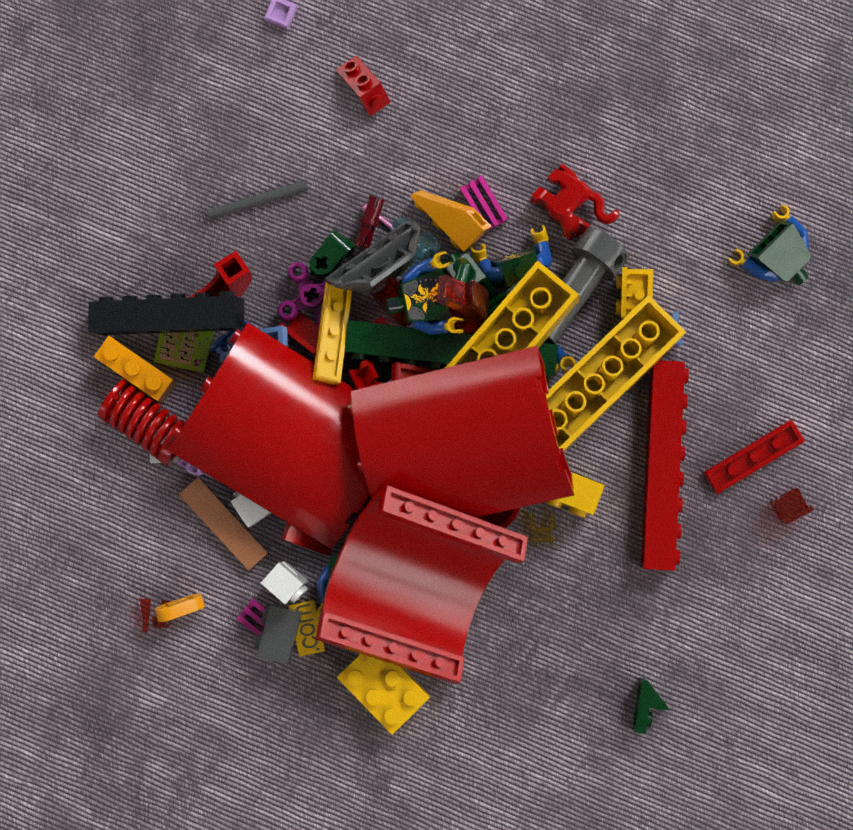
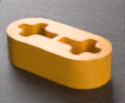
(179, 607)

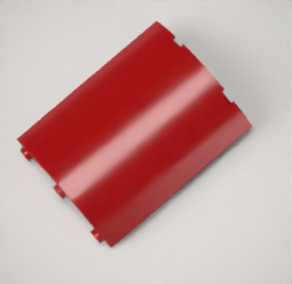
(464, 435)
(277, 436)

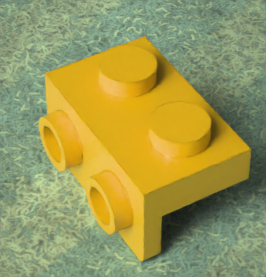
(635, 287)

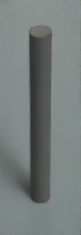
(257, 200)

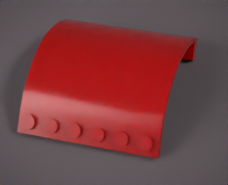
(413, 582)

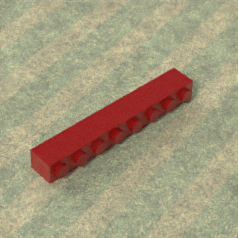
(662, 465)

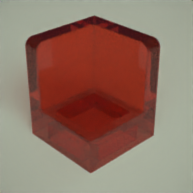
(790, 506)

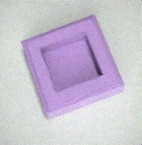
(281, 13)

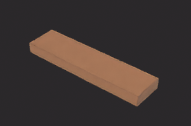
(223, 523)

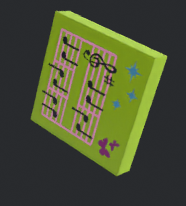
(184, 350)

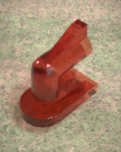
(145, 610)

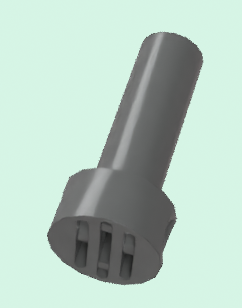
(597, 258)

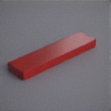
(753, 456)

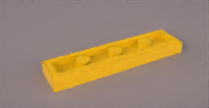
(332, 335)

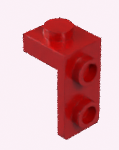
(364, 84)

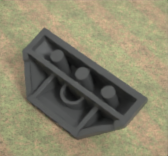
(379, 262)

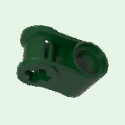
(332, 251)

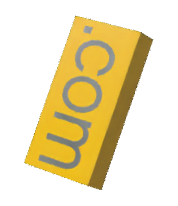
(307, 629)

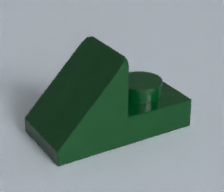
(646, 699)

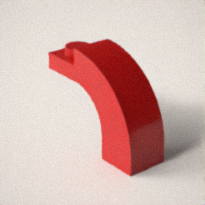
(230, 276)

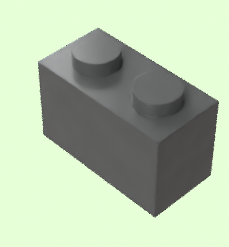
(278, 633)

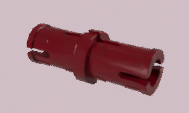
(369, 221)

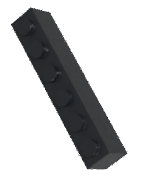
(166, 315)

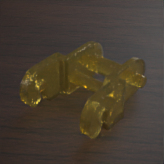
(550, 539)

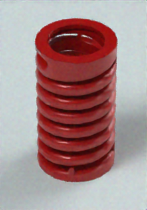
(141, 412)

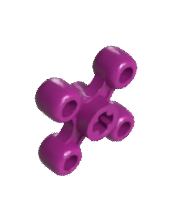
(301, 302)

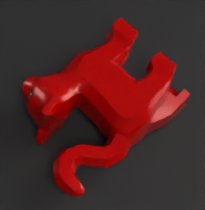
(568, 200)

